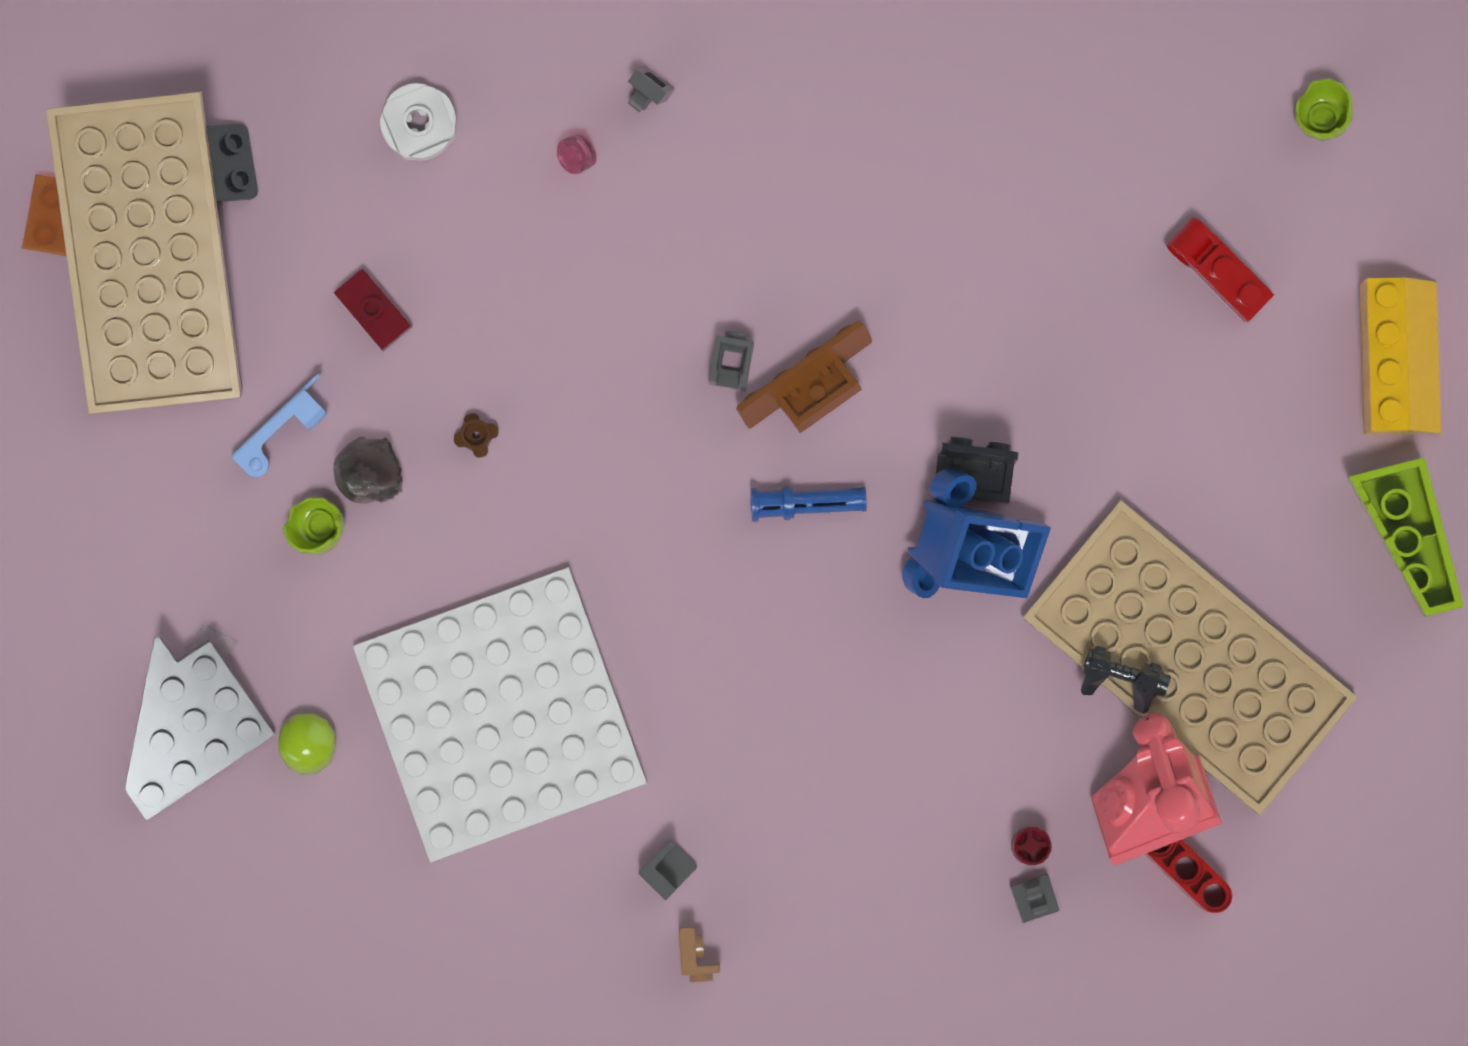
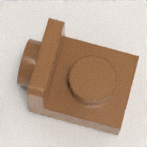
(691, 948)

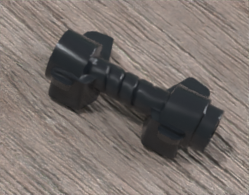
(1147, 681)

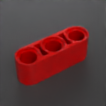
(1198, 882)

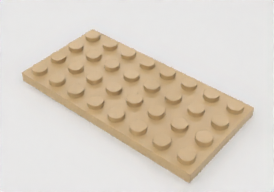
(144, 252)
(1235, 684)

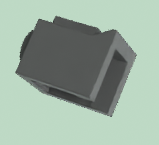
(735, 343)

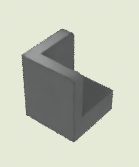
(668, 870)

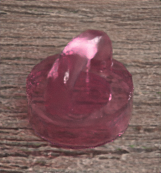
(576, 154)

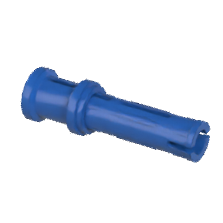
(788, 502)

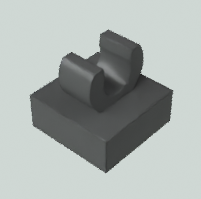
(649, 89)
(1034, 898)

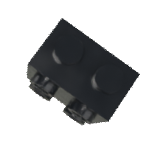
(231, 163)
(989, 466)

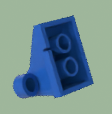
(972, 546)

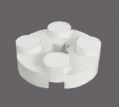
(398, 114)

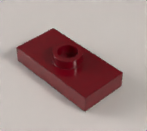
(372, 310)

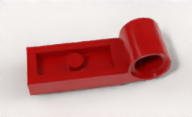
(1220, 268)

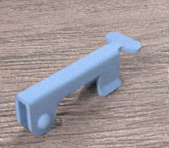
(302, 405)

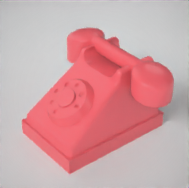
(1155, 796)

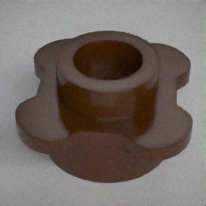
(465, 436)

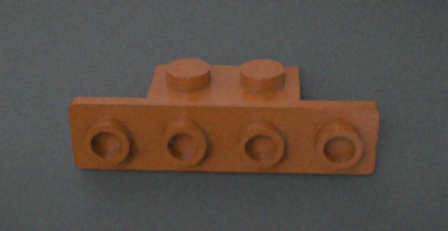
(812, 385)

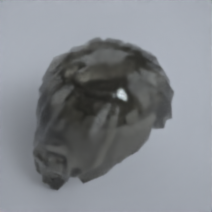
(368, 471)

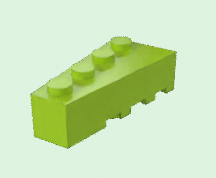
(1411, 528)

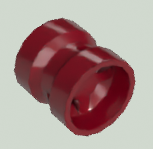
(1036, 845)

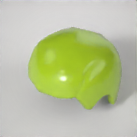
(1324, 109)
(314, 526)
(306, 743)

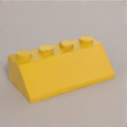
(1400, 356)

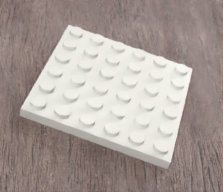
(499, 714)

